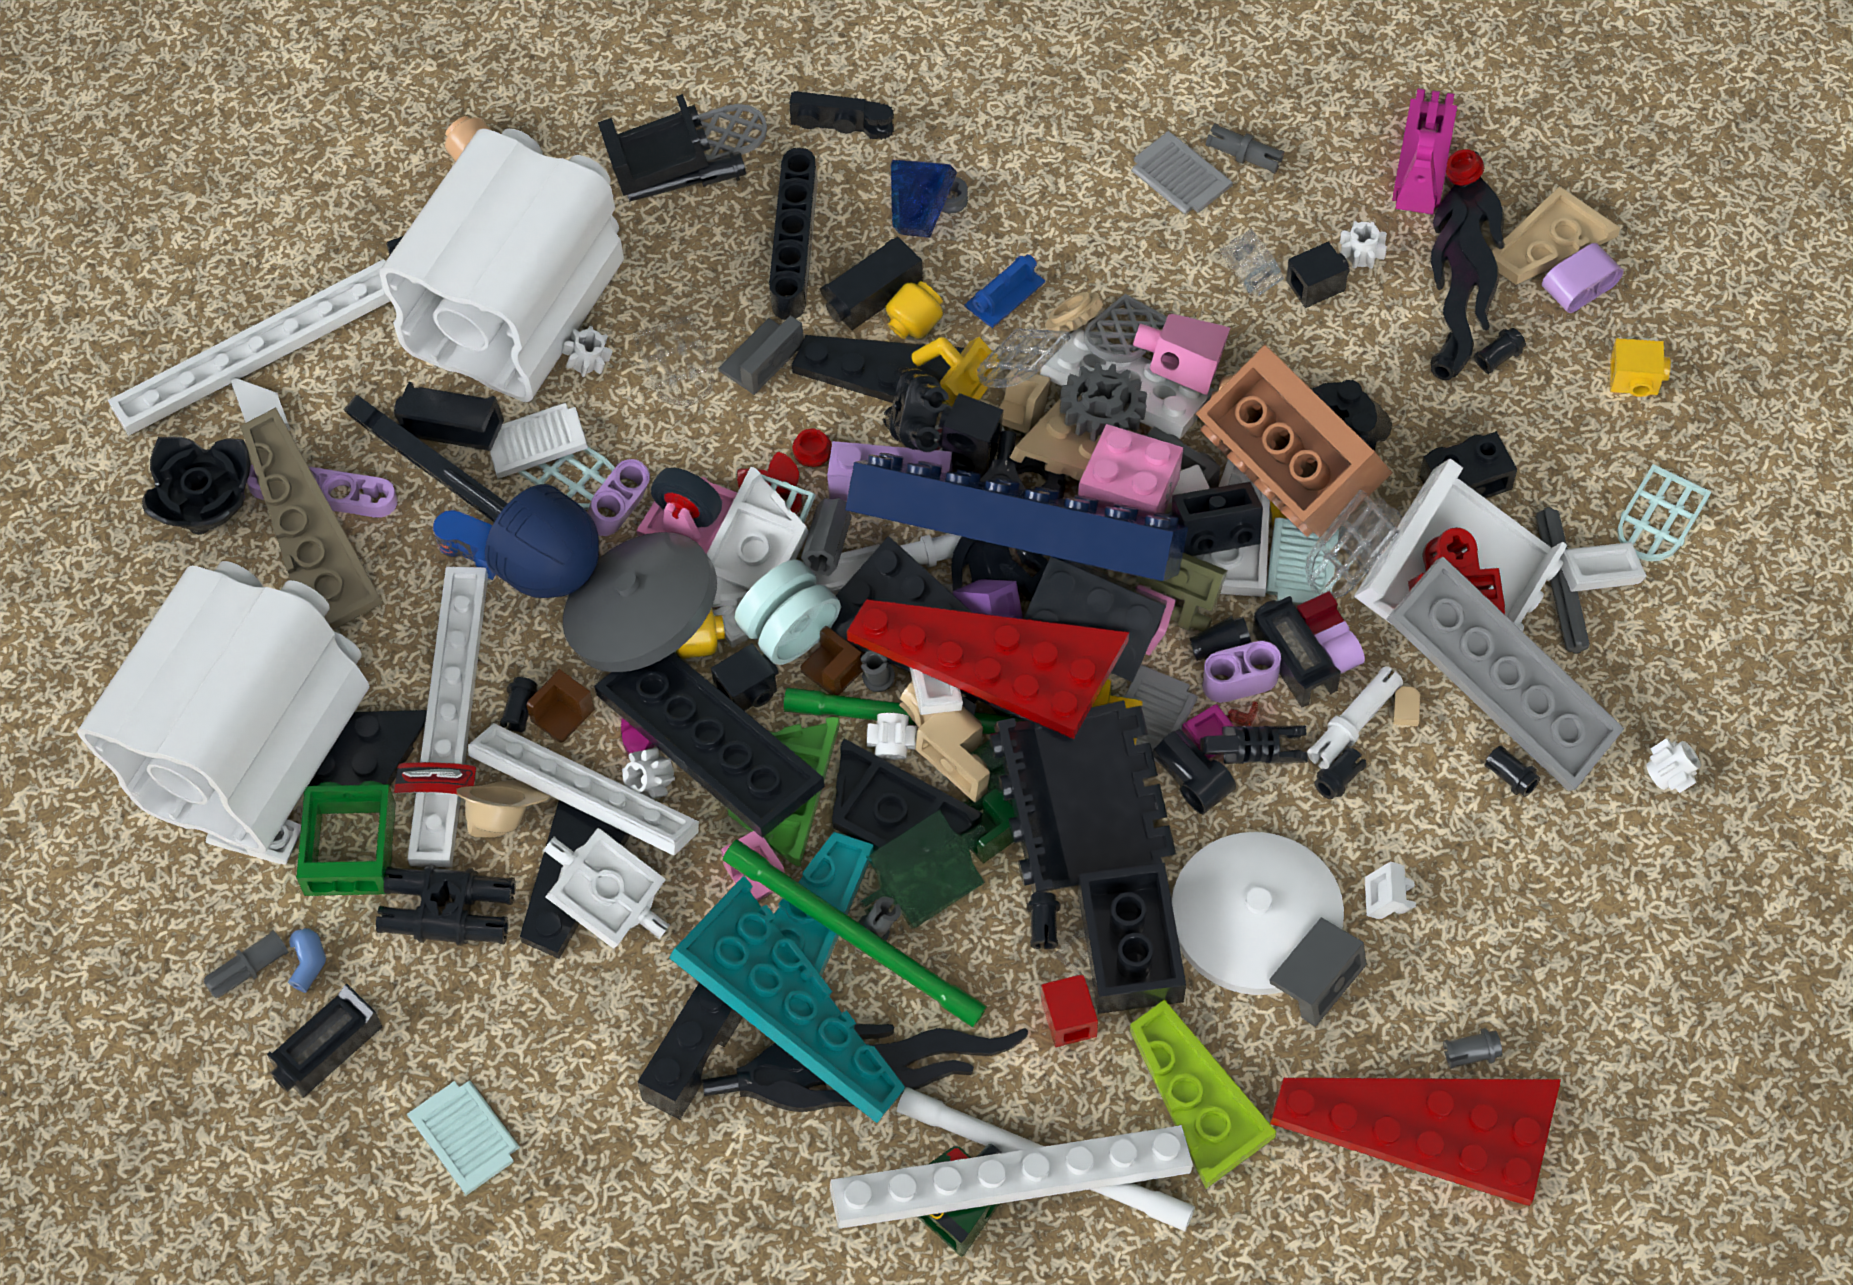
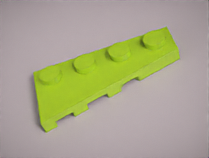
(1214, 1112)

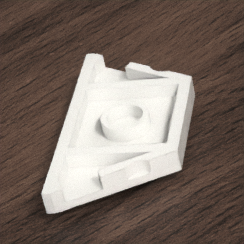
(753, 539)

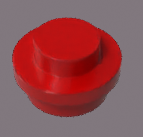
(1464, 167)
(812, 447)

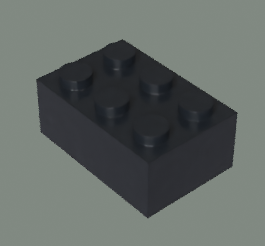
(1087, 598)
(1131, 938)

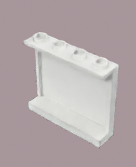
(1501, 543)

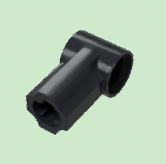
(1200, 780)

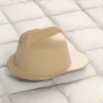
(498, 806)

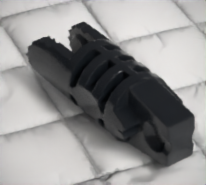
(1254, 744)

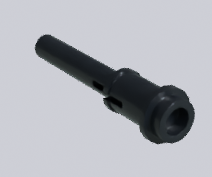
(717, 171)

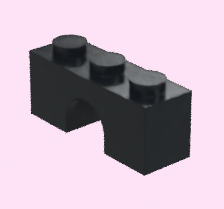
(678, 1063)

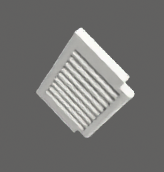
(537, 439)

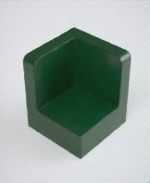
(996, 822)

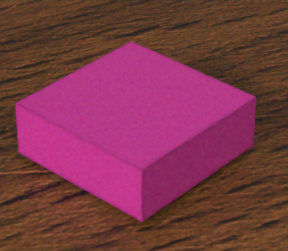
(1206, 724)

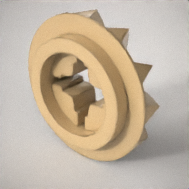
(1074, 312)

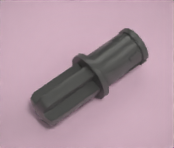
(245, 965)

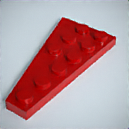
(1018, 664)
(1453, 1129)

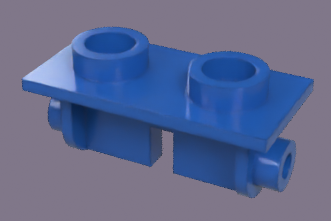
(1006, 291)

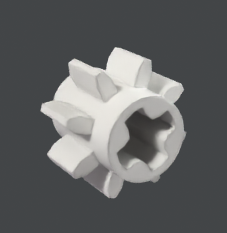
(1363, 244)
(585, 341)
(891, 736)
(1673, 765)
(648, 773)

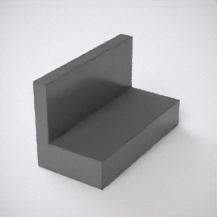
(764, 353)
(1320, 969)

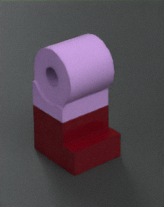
(1332, 631)

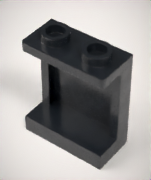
(656, 149)

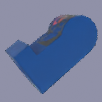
(462, 536)

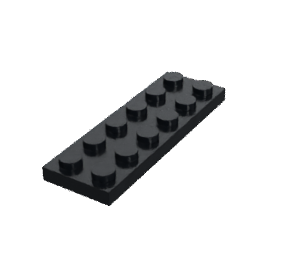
(713, 741)

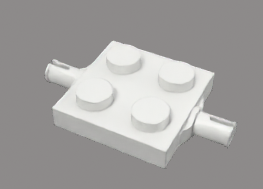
(605, 888)

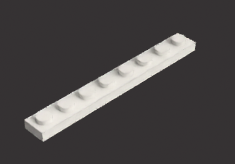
(249, 350)
(449, 711)
(1010, 1176)

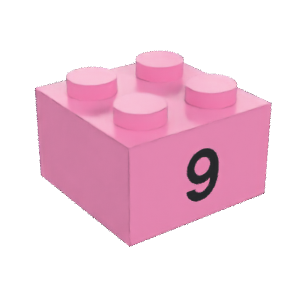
(1132, 471)

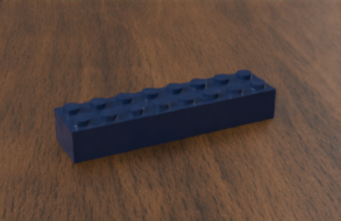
(1017, 518)

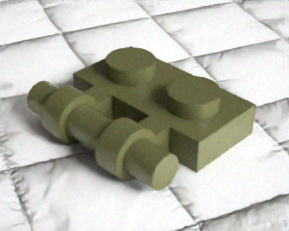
(1198, 585)

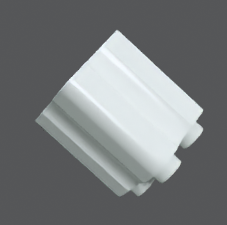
(504, 262)
(227, 704)

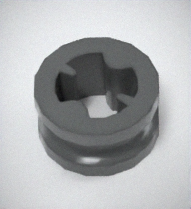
(959, 203)

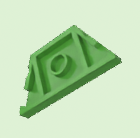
(814, 747)

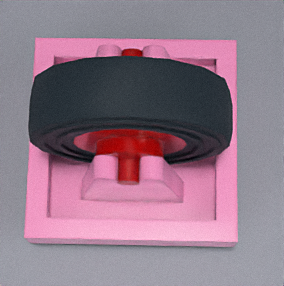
(686, 506)

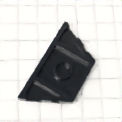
(371, 747)
(883, 801)

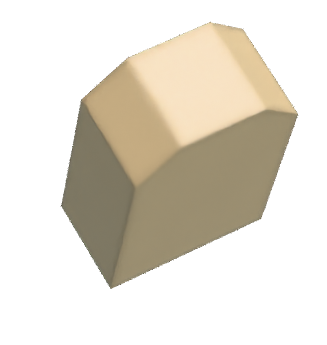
(1406, 706)

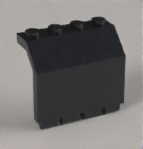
(1083, 797)

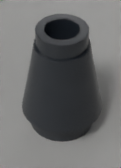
(1219, 637)

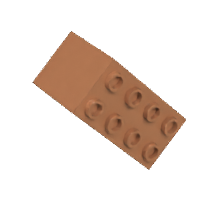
(1290, 443)

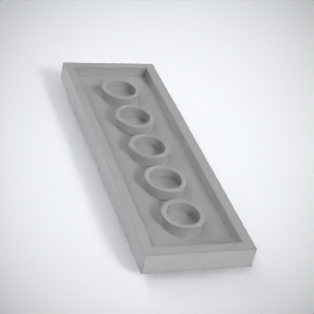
(1505, 674)

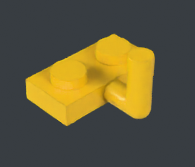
(963, 374)

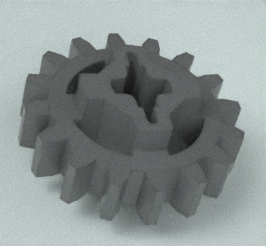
(1102, 400)

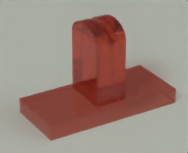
(1243, 718)

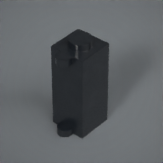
(872, 283)

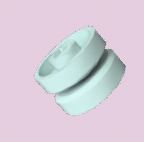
(787, 611)

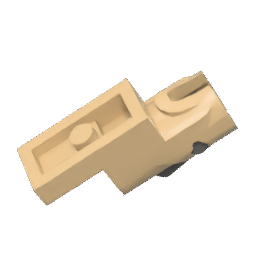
(948, 742)

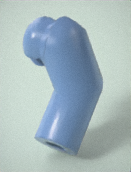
(311, 958)

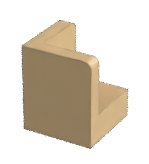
(1025, 403)

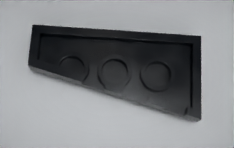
(861, 363)
(545, 924)

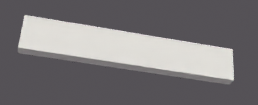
(584, 789)

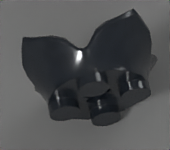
(1356, 410)
(182, 468)

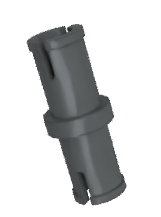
(1245, 148)

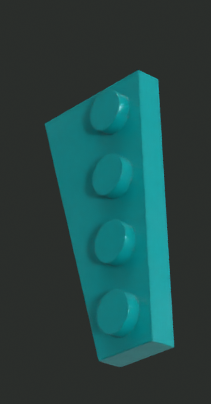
(835, 877)

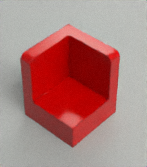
(1069, 1010)

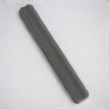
(1566, 602)

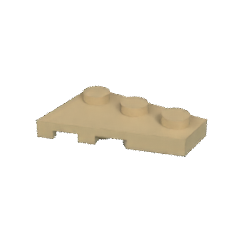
(1551, 235)

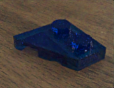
(919, 195)

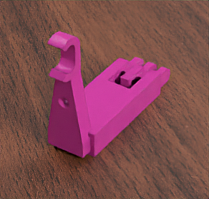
(1424, 153)

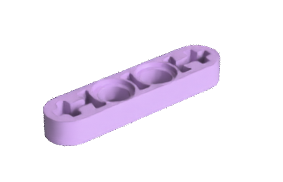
(330, 479)

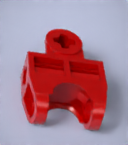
(1450, 546)

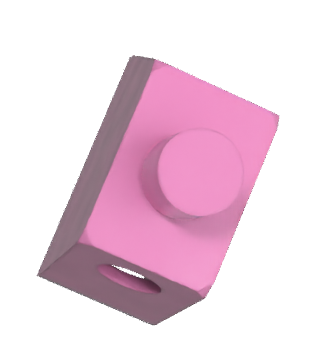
(1184, 350)

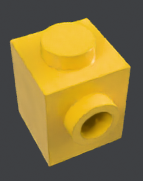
(1638, 367)

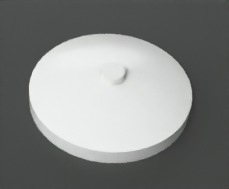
(1249, 906)

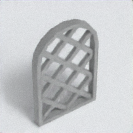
(721, 112)
(1104, 350)

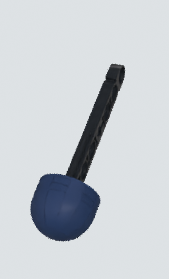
(538, 539)

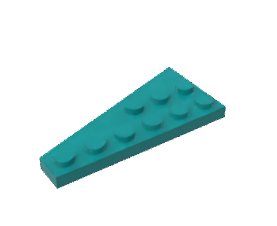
(779, 991)

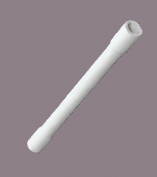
(936, 1113)

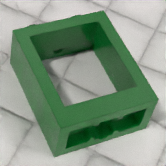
(344, 877)

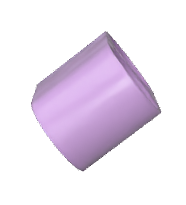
(1582, 277)
(619, 497)
(1239, 667)

